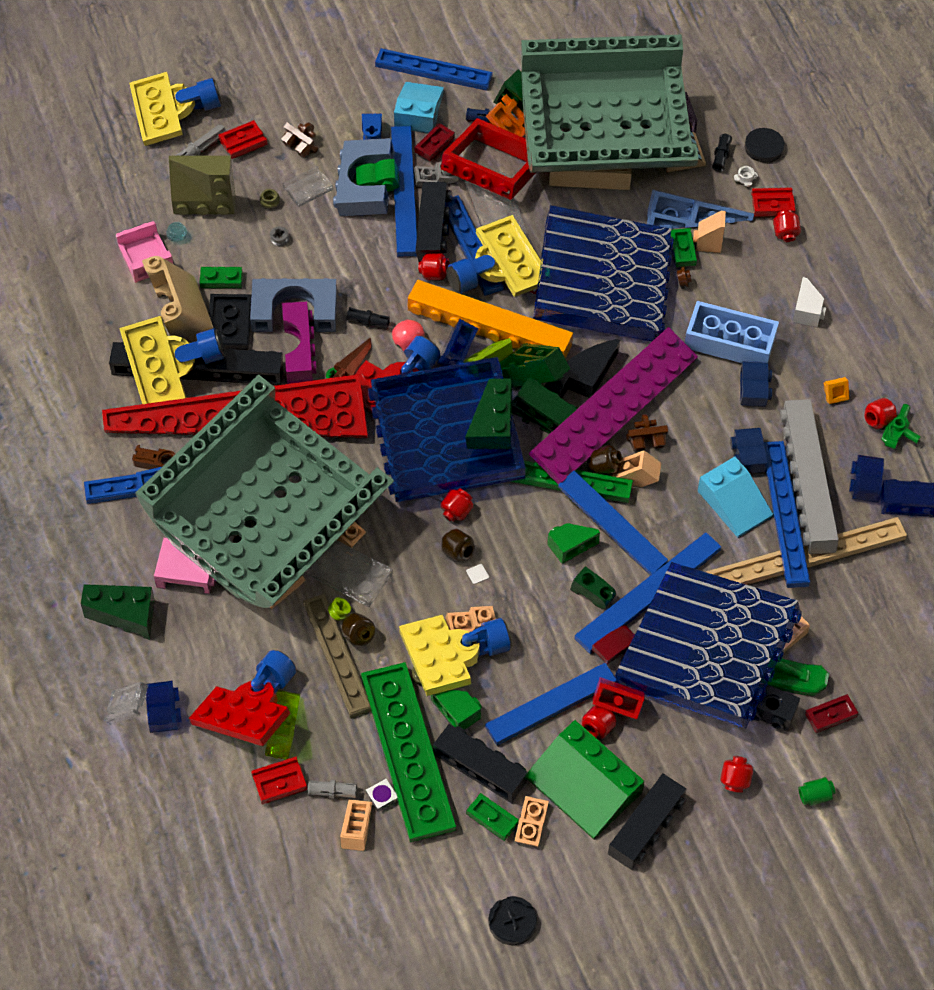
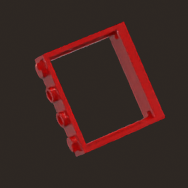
(480, 175)

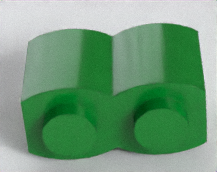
(381, 173)

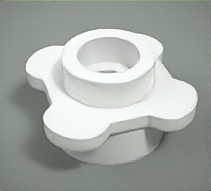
(745, 176)

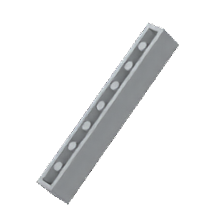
(810, 477)

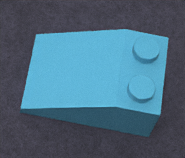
(418, 106)
(734, 497)

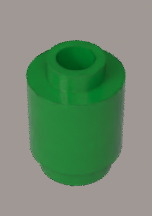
(816, 791)

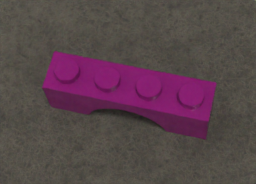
(298, 362)

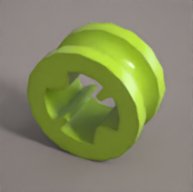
(339, 609)

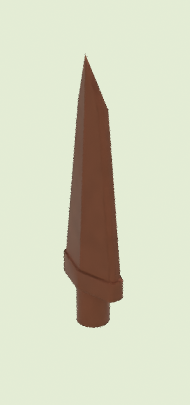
(352, 361)

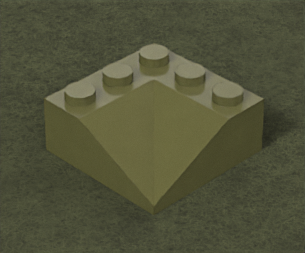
(202, 185)

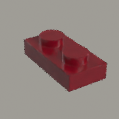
(434, 142)
(831, 713)

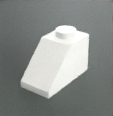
(809, 305)

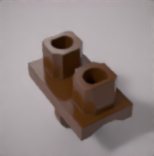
(306, 144)
(637, 436)

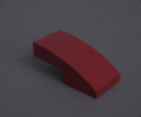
(613, 644)

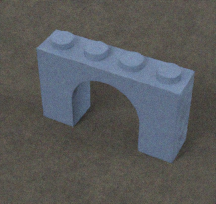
(357, 199)
(271, 292)

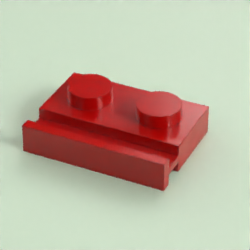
(242, 139)
(772, 201)
(279, 780)

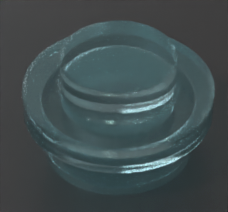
(176, 232)

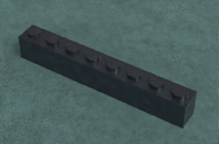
(236, 367)

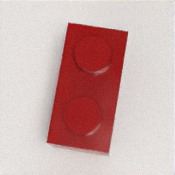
(618, 698)

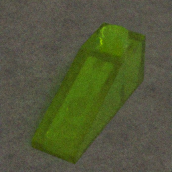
(280, 742)

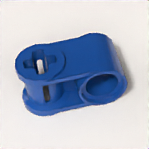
(371, 125)

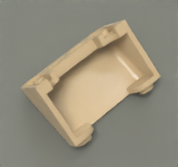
(187, 312)

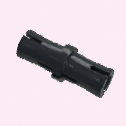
(722, 152)
(368, 318)

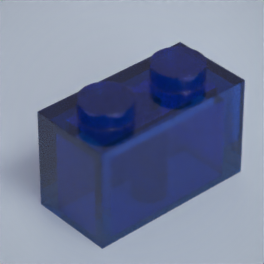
(457, 344)

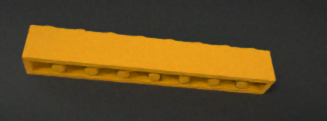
(489, 319)

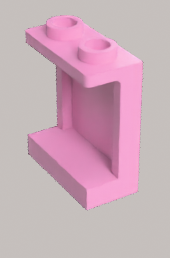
(141, 244)
(179, 569)

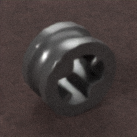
(279, 231)

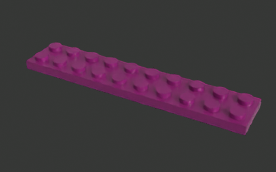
(613, 405)

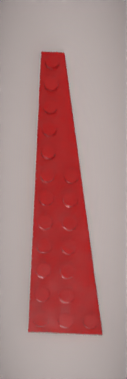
(325, 405)

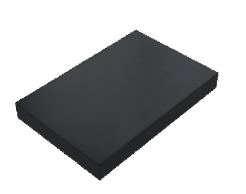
(231, 318)

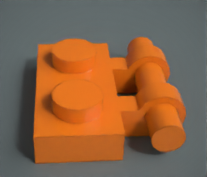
(503, 118)

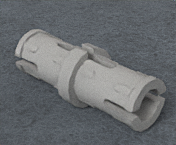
(332, 789)

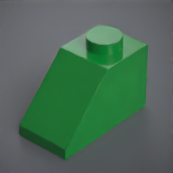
(571, 540)
(458, 707)

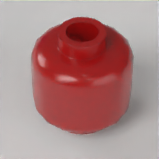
(786, 225)
(433, 267)
(880, 413)
(456, 505)
(599, 721)
(736, 774)

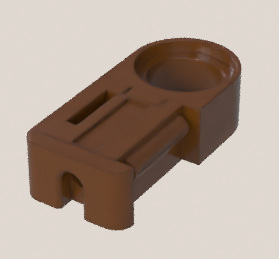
(150, 458)

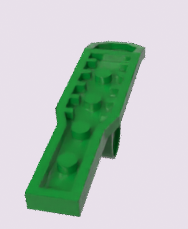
(799, 677)

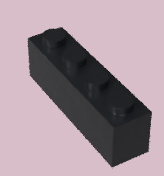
(433, 219)
(480, 762)
(647, 821)

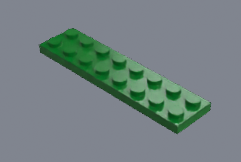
(408, 752)

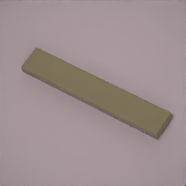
(337, 656)

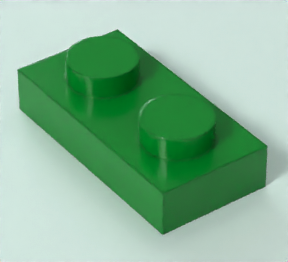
(683, 247)
(221, 277)
(492, 816)

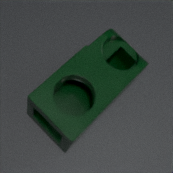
(593, 588)

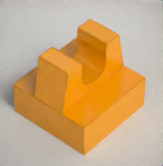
(836, 390)

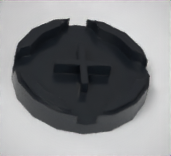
(764, 144)
(512, 920)

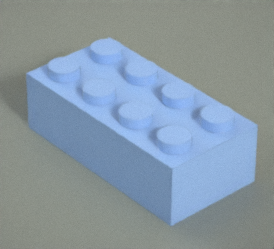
(730, 334)

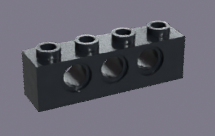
(785, 705)

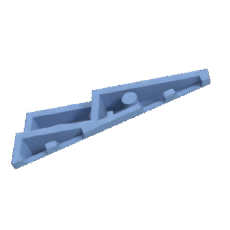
(678, 211)

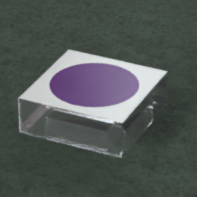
(381, 795)

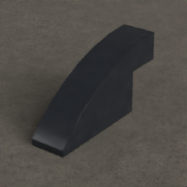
(587, 370)

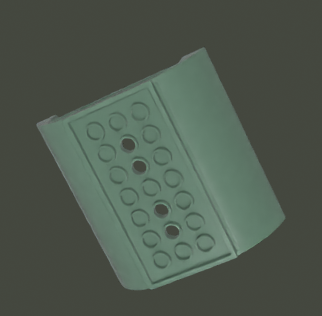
(605, 87)
(232, 478)

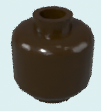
(605, 460)
(457, 545)
(358, 629)

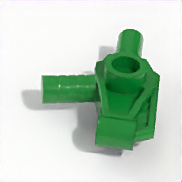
(898, 428)

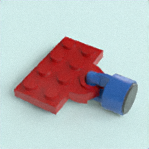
(421, 356)
(252, 708)

